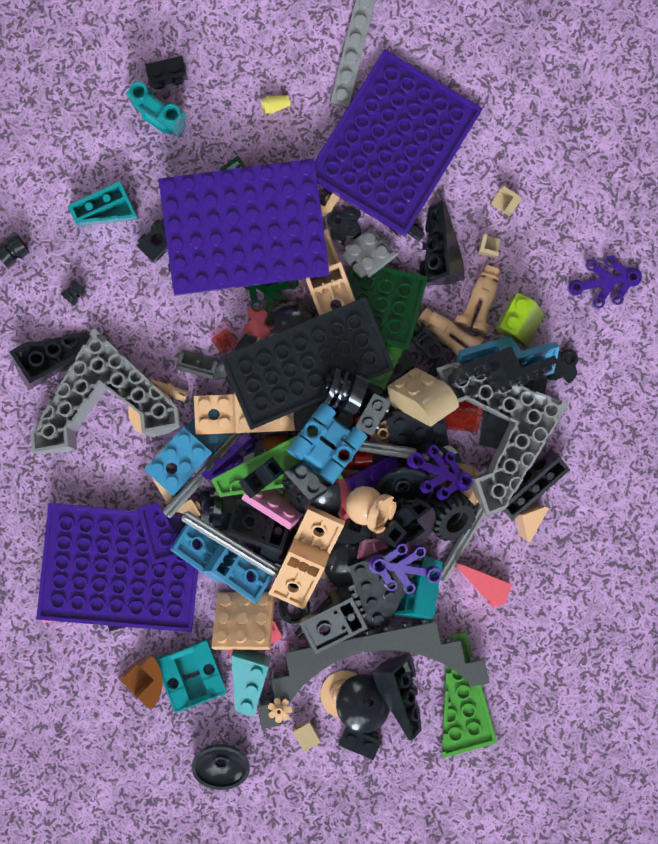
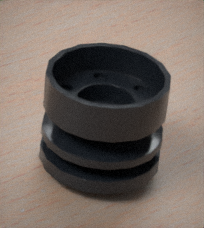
(349, 391)

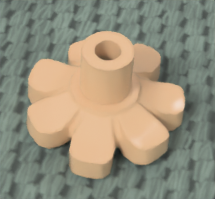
(282, 706)

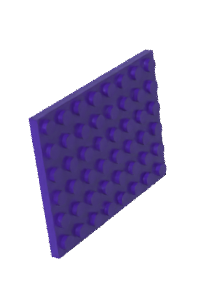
(394, 142)
(243, 227)
(103, 575)

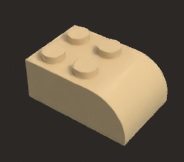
(422, 397)

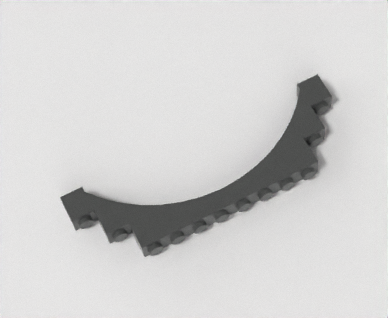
(416, 638)

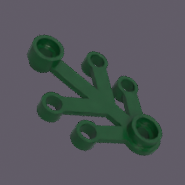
(270, 292)

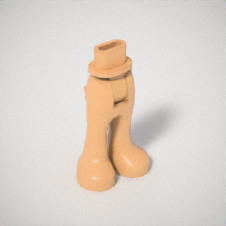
(483, 290)
(442, 328)

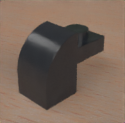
(261, 477)
(392, 534)

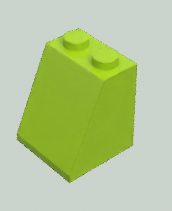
(520, 319)

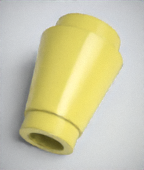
(275, 103)

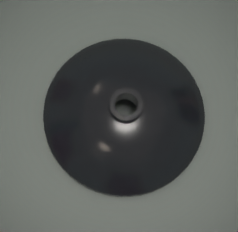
(404, 484)
(353, 708)
(220, 767)

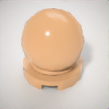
(370, 508)

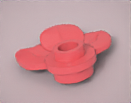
(258, 324)

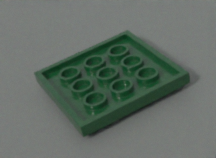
(393, 300)

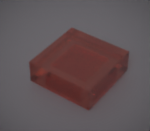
(224, 341)

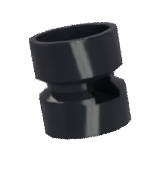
(12, 249)

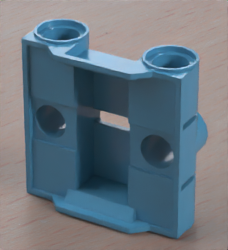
(317, 454)

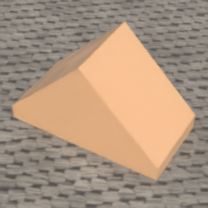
(529, 520)

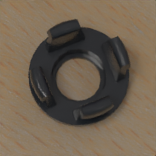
(289, 618)

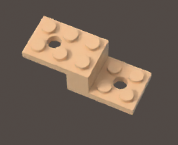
(331, 287)
(231, 417)
(307, 557)

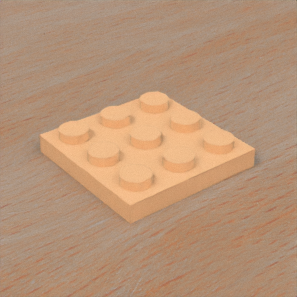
(242, 623)

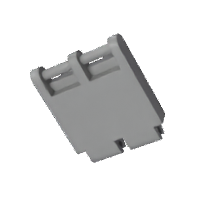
(368, 253)

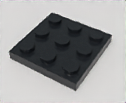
(412, 433)

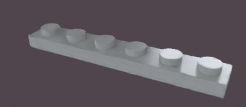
(352, 53)

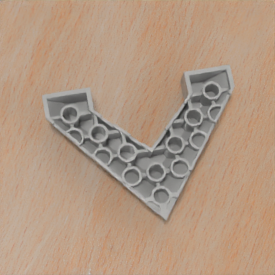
(96, 369)
(531, 422)

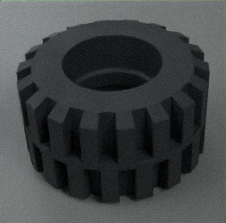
(452, 515)

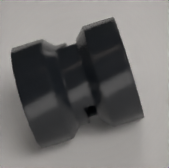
(73, 292)

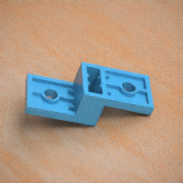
(524, 357)
(187, 452)
(220, 563)

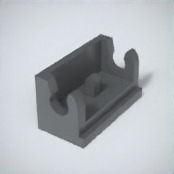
(197, 364)

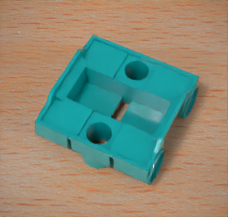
(161, 116)
(195, 689)

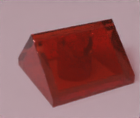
(464, 418)

